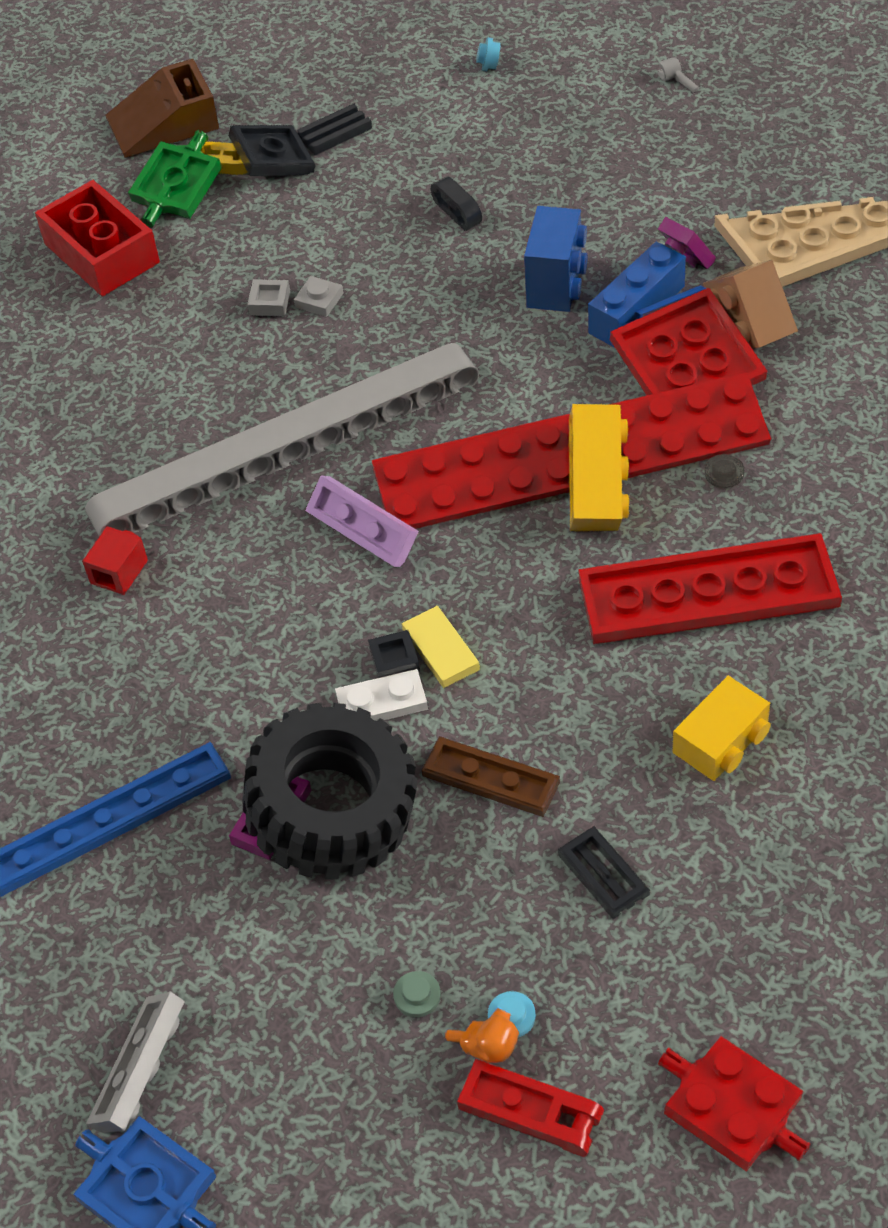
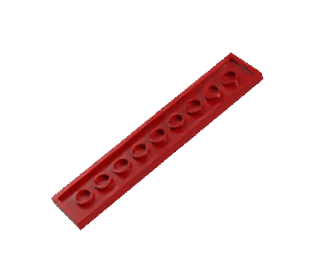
(533, 458)

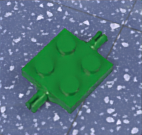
(175, 179)

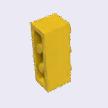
(597, 467)

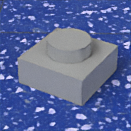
(318, 296)
(268, 297)

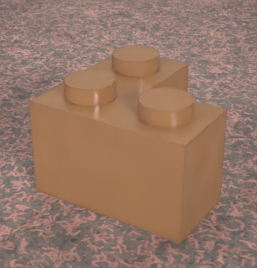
(755, 302)

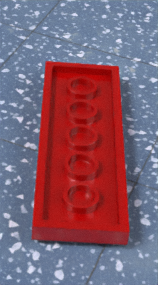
(708, 588)

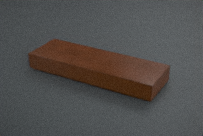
(491, 776)

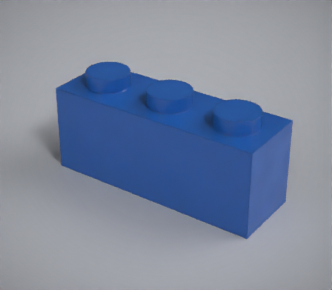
(648, 280)

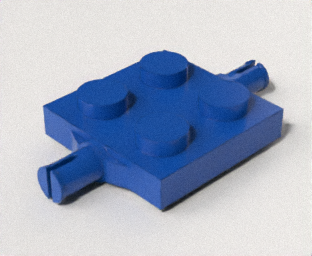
(143, 1180)

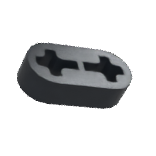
(456, 203)

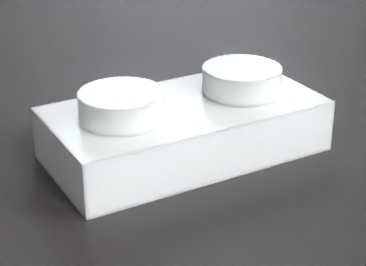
(386, 696)

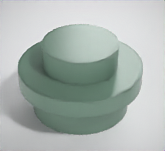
(417, 994)

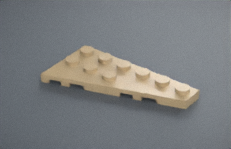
(808, 236)

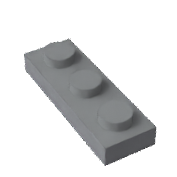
(136, 1063)

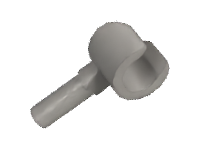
(672, 69)

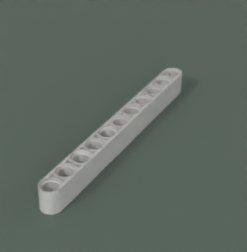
(282, 440)

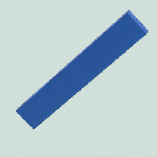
(110, 816)

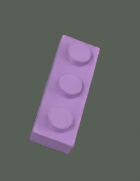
(361, 521)

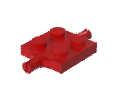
(733, 1103)

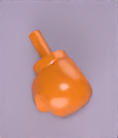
(489, 1039)

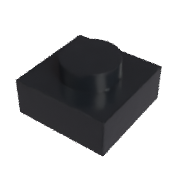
(393, 654)

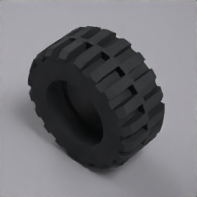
(319, 838)

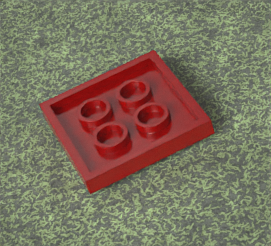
(686, 346)

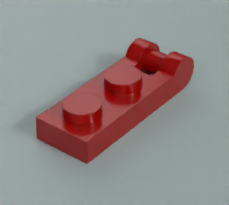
(529, 1106)

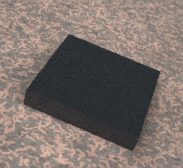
(271, 150)

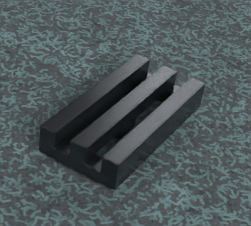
(334, 129)
(624, 900)

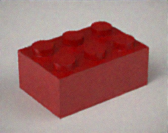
(97, 237)

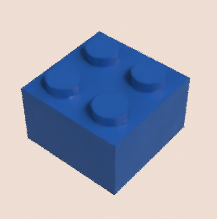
(555, 259)

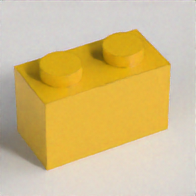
(722, 728)

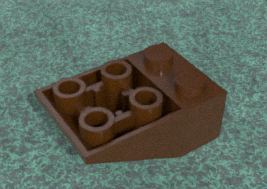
(164, 109)

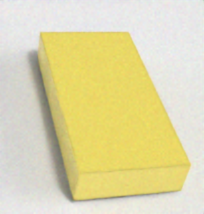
(441, 647)

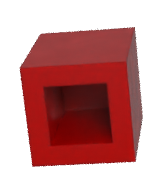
(115, 560)

